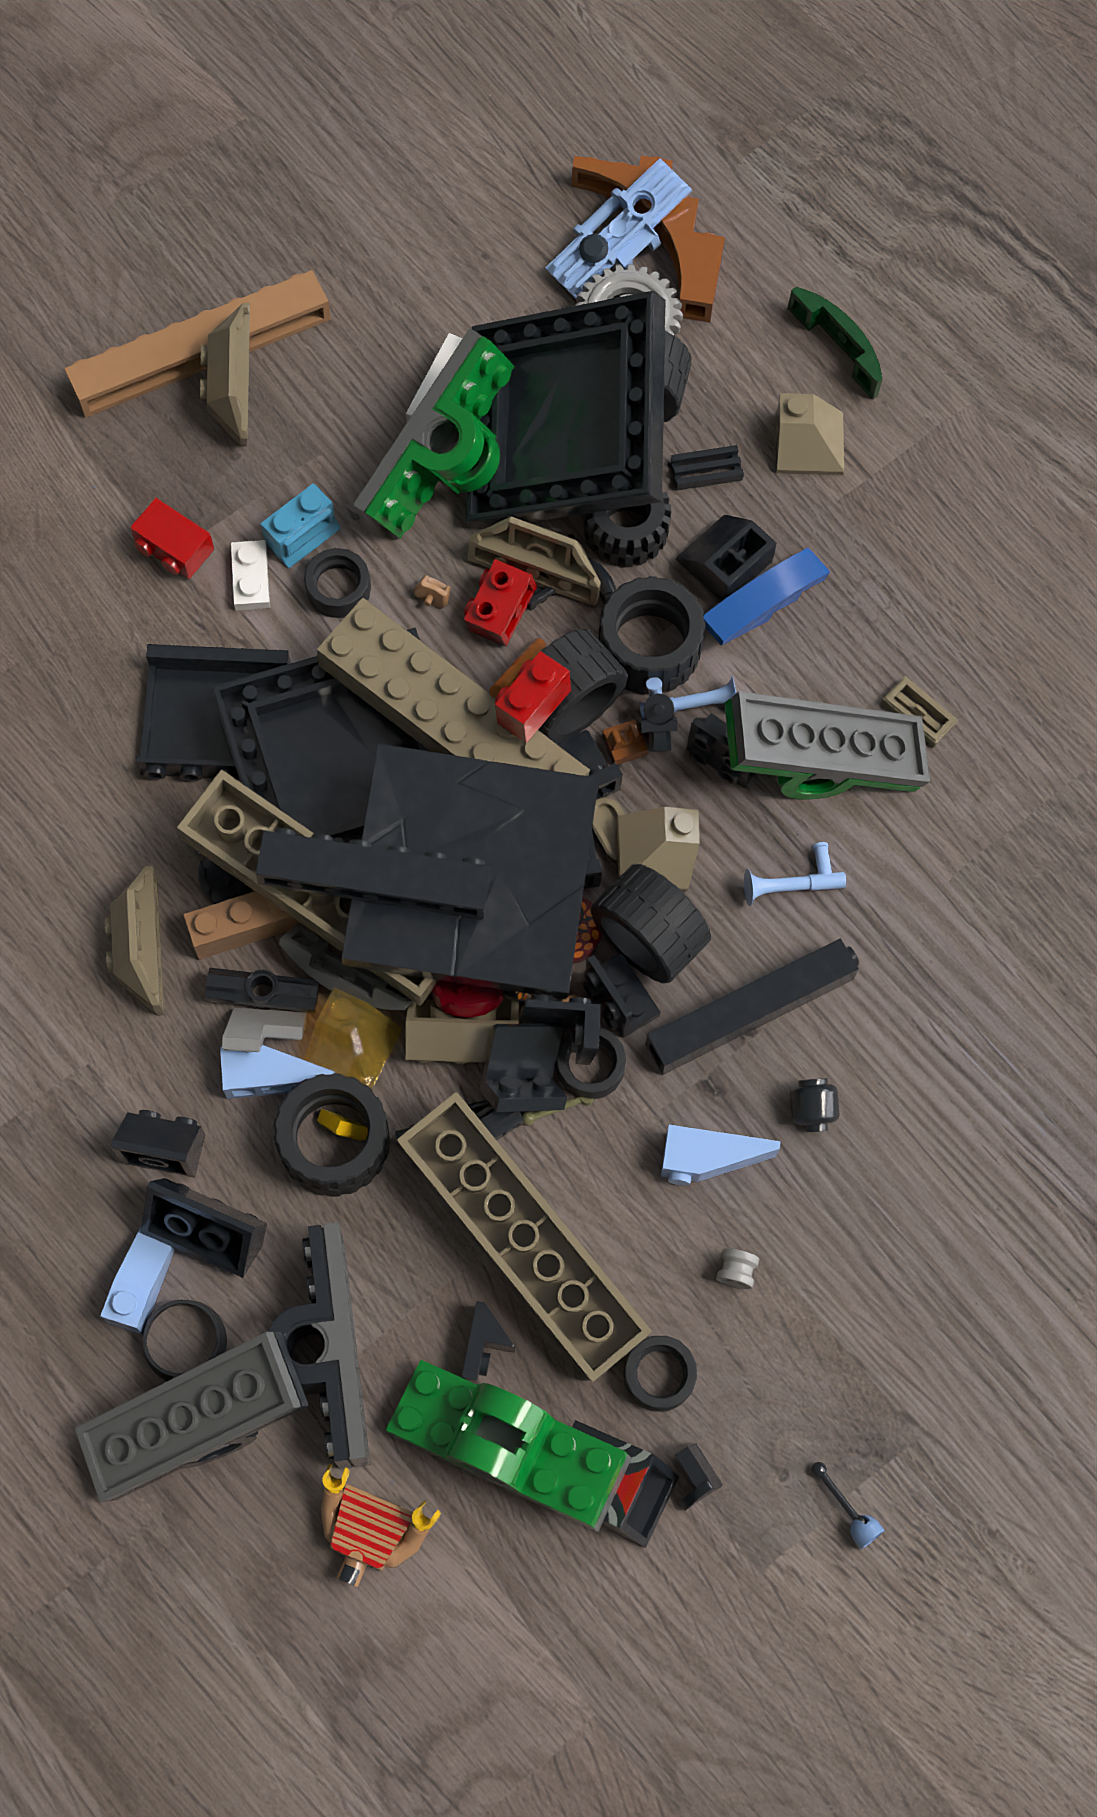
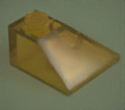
(352, 1038)

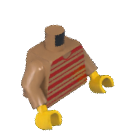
(369, 1528)

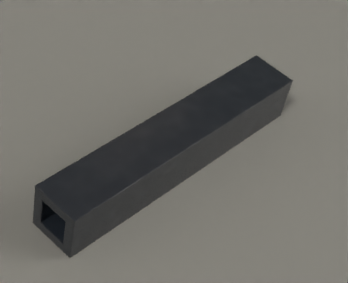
(752, 1006)

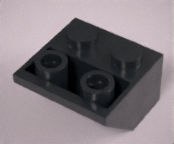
(728, 555)

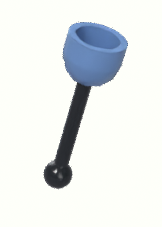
(863, 1528)

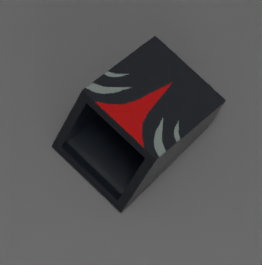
(641, 1492)

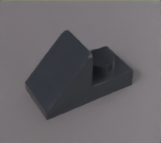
(484, 1333)

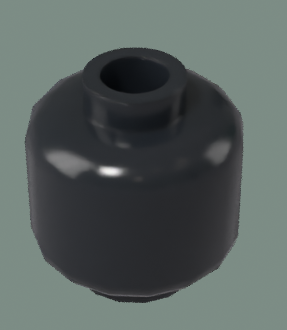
(814, 1104)

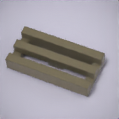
(928, 702)

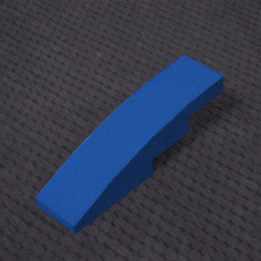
(764, 595)

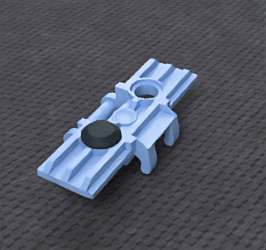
(625, 234)

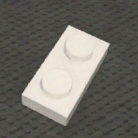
(250, 575)

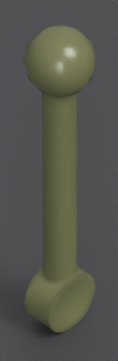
(530, 1117)

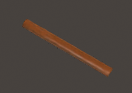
(510, 674)

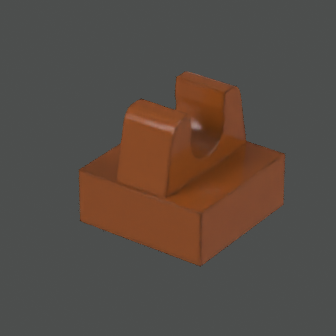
(625, 742)

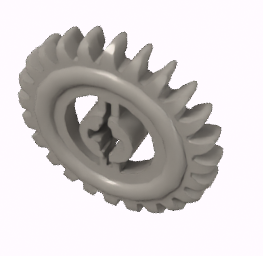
(633, 282)

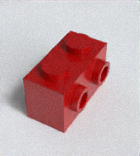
(171, 539)
(499, 602)
(532, 696)

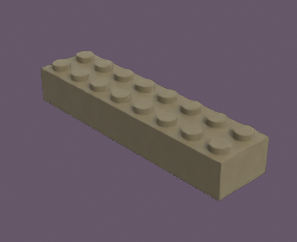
(428, 694)
(229, 831)
(524, 1236)

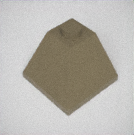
(808, 436)
(661, 840)

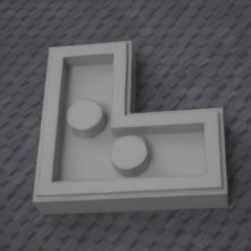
(250, 1026)

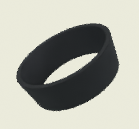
(221, 1336)

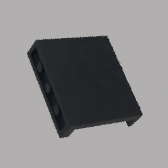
(180, 716)

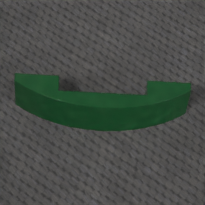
(814, 310)

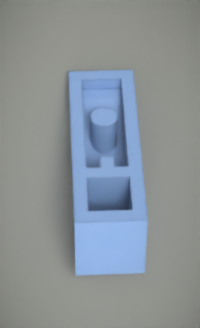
(264, 1072)
(703, 1154)
(137, 1284)

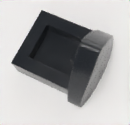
(700, 1473)

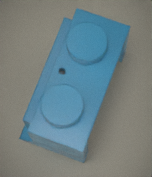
(300, 525)

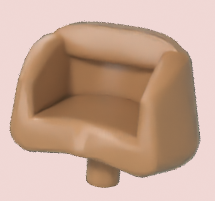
(432, 592)

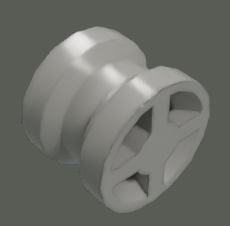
(737, 1268)

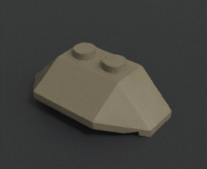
(228, 373)
(535, 551)
(137, 940)

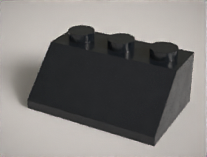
(202, 1226)

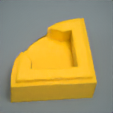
(342, 1125)

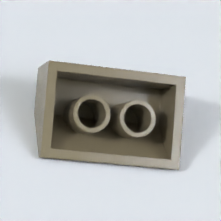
(445, 1037)

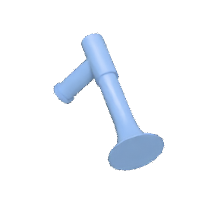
(716, 696)
(824, 880)

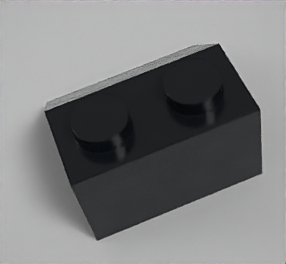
(159, 1143)

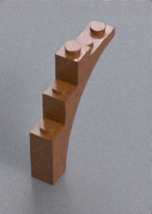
(693, 254)

